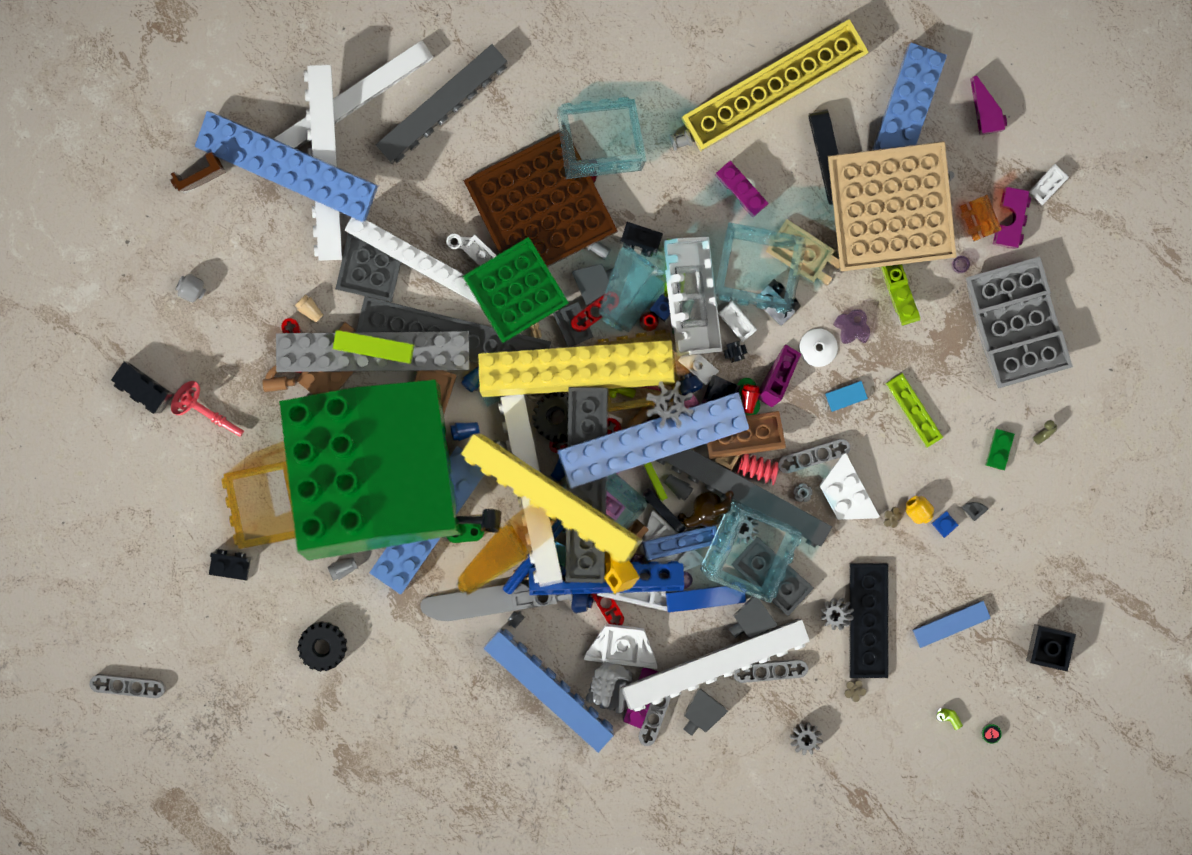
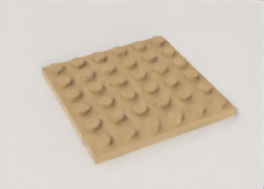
(892, 206)

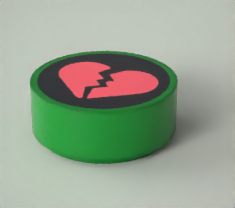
(991, 733)

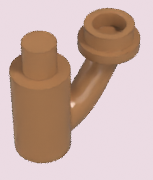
(276, 384)

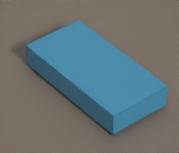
(846, 396)

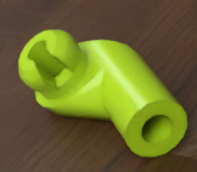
(629, 392)
(949, 715)

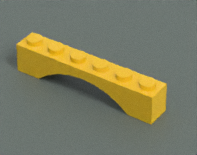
(619, 575)

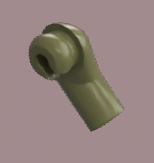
(1050, 429)

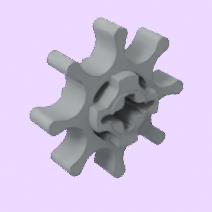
(677, 404)

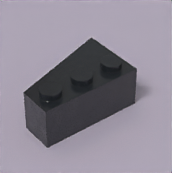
(141, 388)

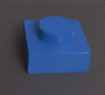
(944, 524)

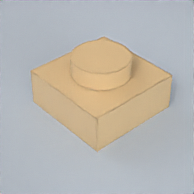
(728, 462)

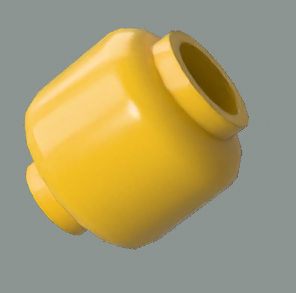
(919, 509)

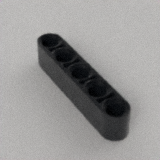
(825, 145)

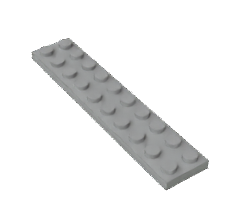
(315, 354)

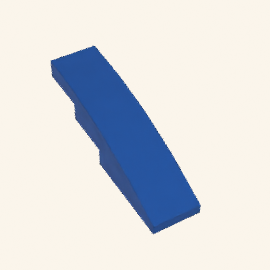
(703, 598)

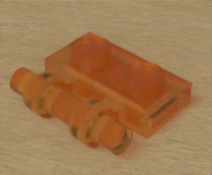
(984, 215)

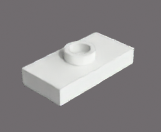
(1048, 184)
(737, 321)
(699, 366)

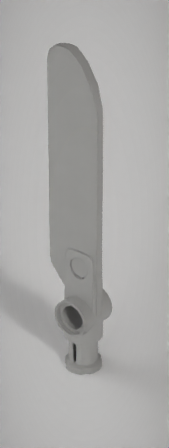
(484, 602)

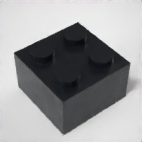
(1051, 647)

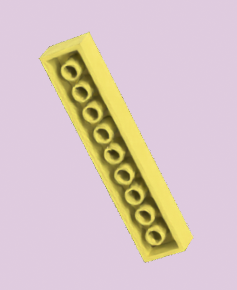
(775, 85)
(576, 367)
(552, 497)

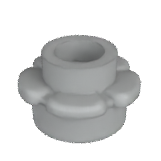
(802, 487)

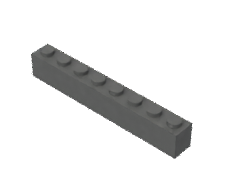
(442, 103)

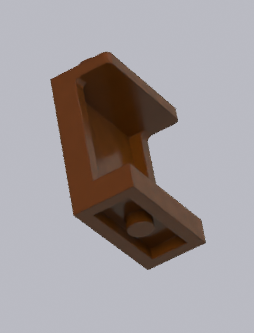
(200, 178)

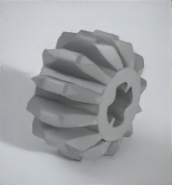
(750, 530)
(836, 621)
(798, 741)

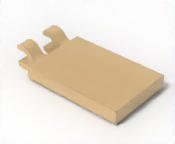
(815, 257)

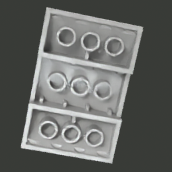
(1017, 322)

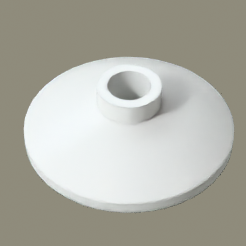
(808, 347)

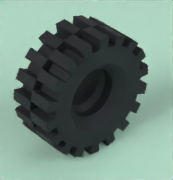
(542, 419)
(322, 661)

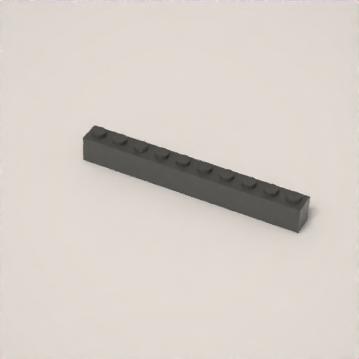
(748, 494)

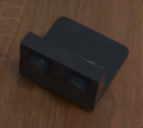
(641, 239)

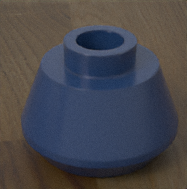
(689, 384)
(581, 603)

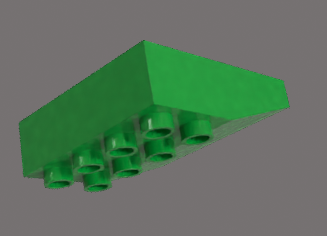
(368, 468)

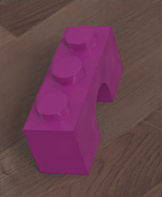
(739, 185)
(1015, 201)

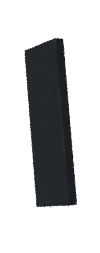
(870, 624)

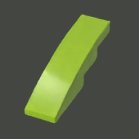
(373, 346)

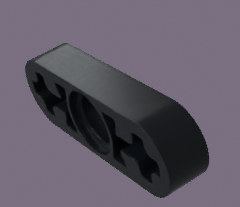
(663, 511)

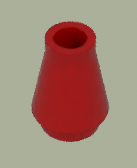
(644, 325)
(749, 397)

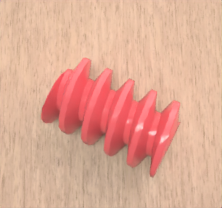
(758, 468)

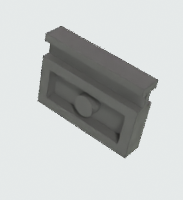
(563, 319)

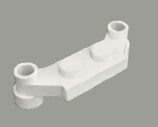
(473, 247)

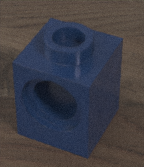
(661, 308)

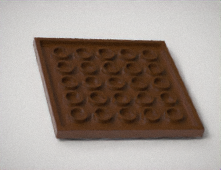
(536, 201)

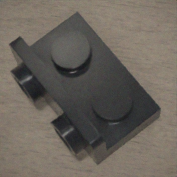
(229, 565)

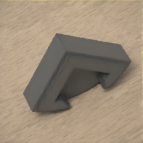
(974, 510)

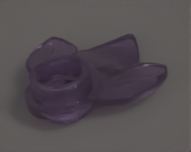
(850, 329)

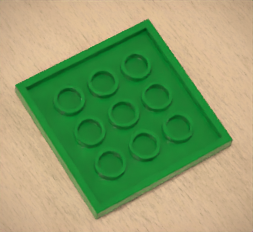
(515, 290)

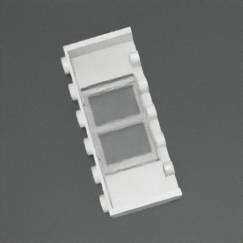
(692, 296)

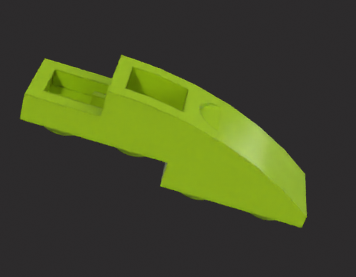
(900, 294)

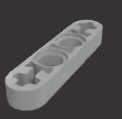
(813, 454)
(770, 674)
(127, 686)
(653, 709)

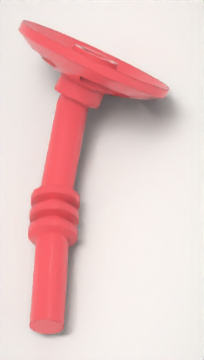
(191, 402)

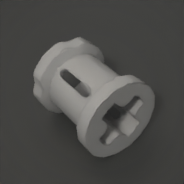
(681, 140)

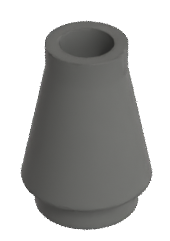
(679, 487)

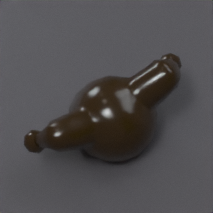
(707, 510)

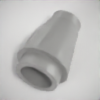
(341, 568)

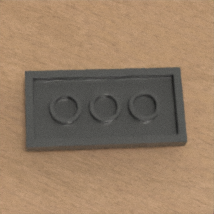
(754, 566)

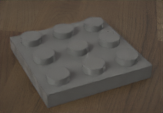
(367, 271)

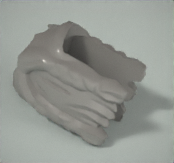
(607, 685)

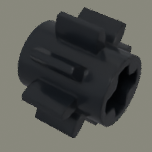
(735, 351)

